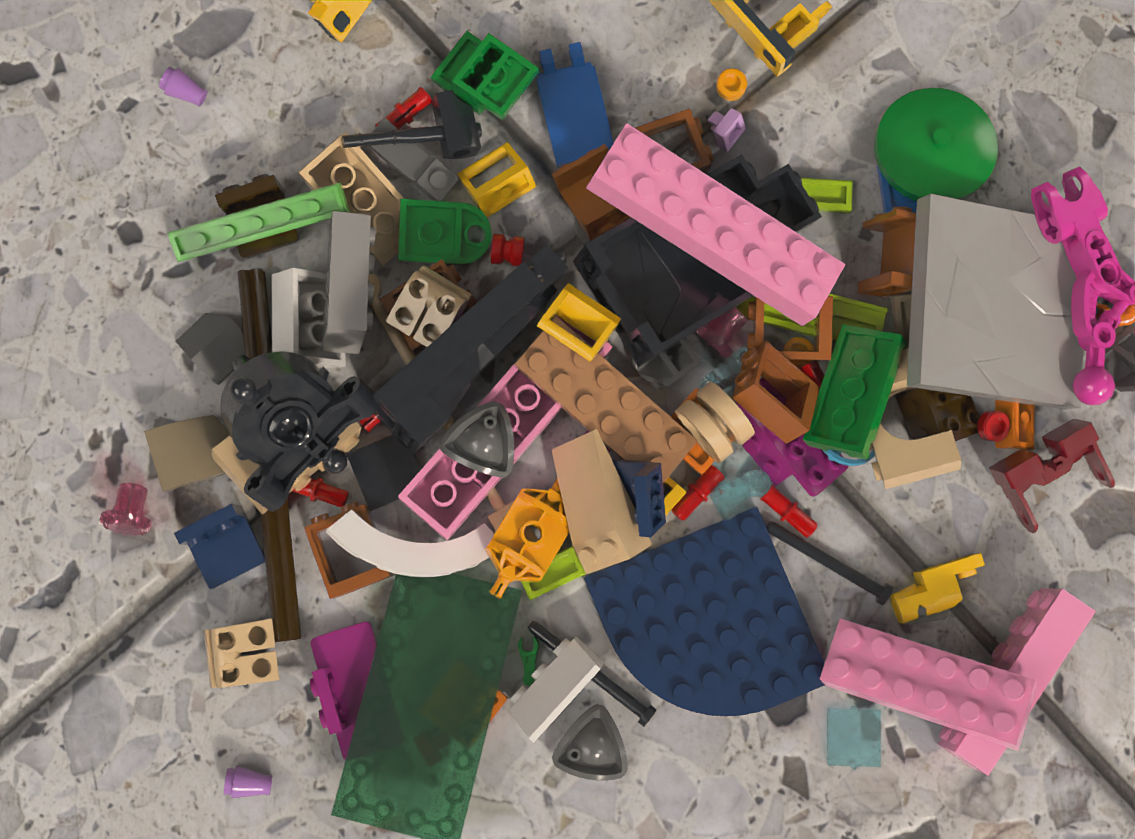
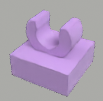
(727, 128)

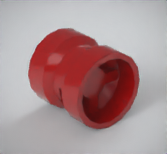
(509, 250)

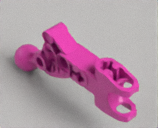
(1097, 272)

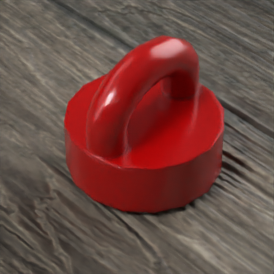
(993, 426)

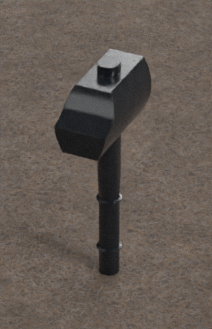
(454, 129)

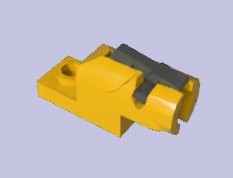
(935, 590)

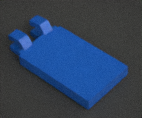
(572, 106)

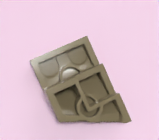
(185, 451)

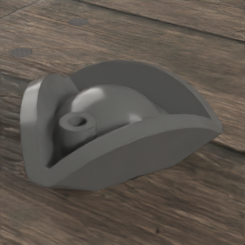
(482, 440)
(592, 747)

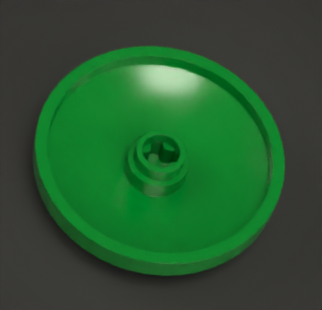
(935, 144)

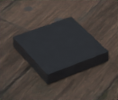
(383, 471)

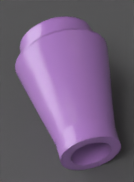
(181, 86)
(246, 783)

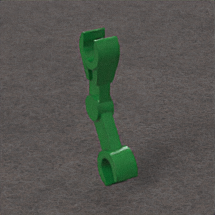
(529, 660)

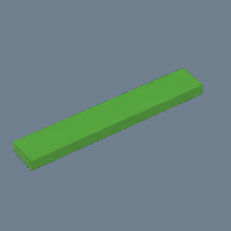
(258, 222)

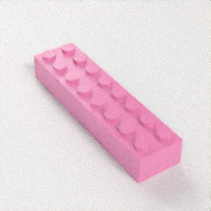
(716, 226)
(448, 491)

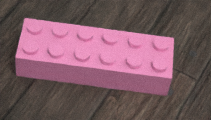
(1034, 650)
(929, 683)

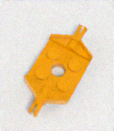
(510, 550)

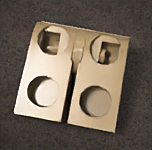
(428, 306)
(225, 657)

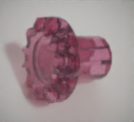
(722, 331)
(128, 513)

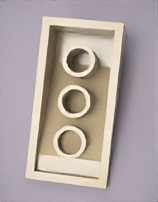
(364, 189)
(596, 504)

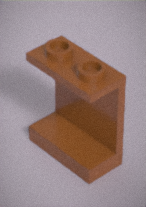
(590, 210)
(897, 253)

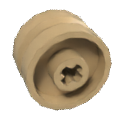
(715, 422)

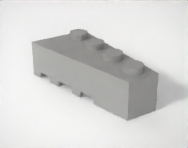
(348, 282)

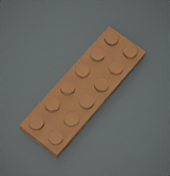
(605, 401)

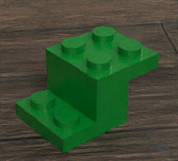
(485, 74)

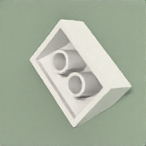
(299, 316)
(554, 687)

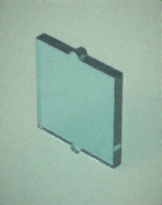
(854, 737)

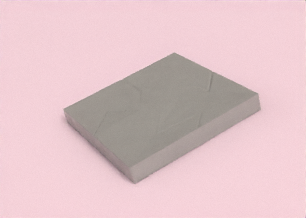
(991, 306)

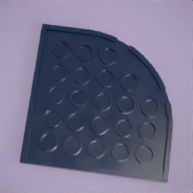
(710, 621)

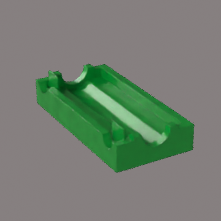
(855, 390)

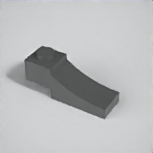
(416, 165)

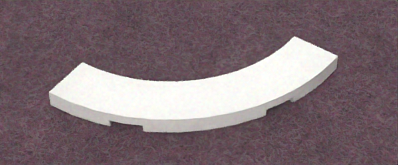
(410, 557)

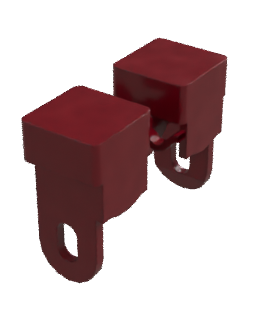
(1026, 468)

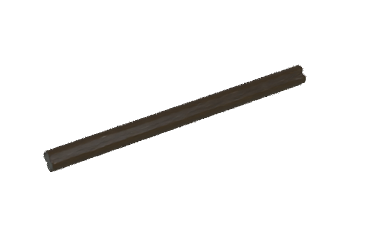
(275, 524)

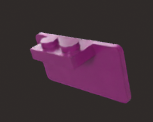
(781, 460)
(341, 677)

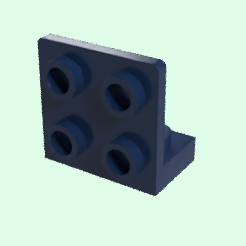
(645, 488)
(222, 545)

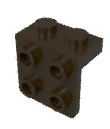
(258, 192)
(937, 412)

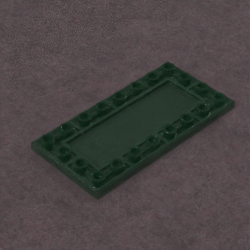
(427, 706)

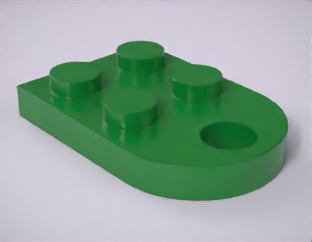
(439, 232)

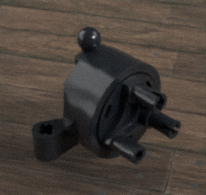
(288, 420)

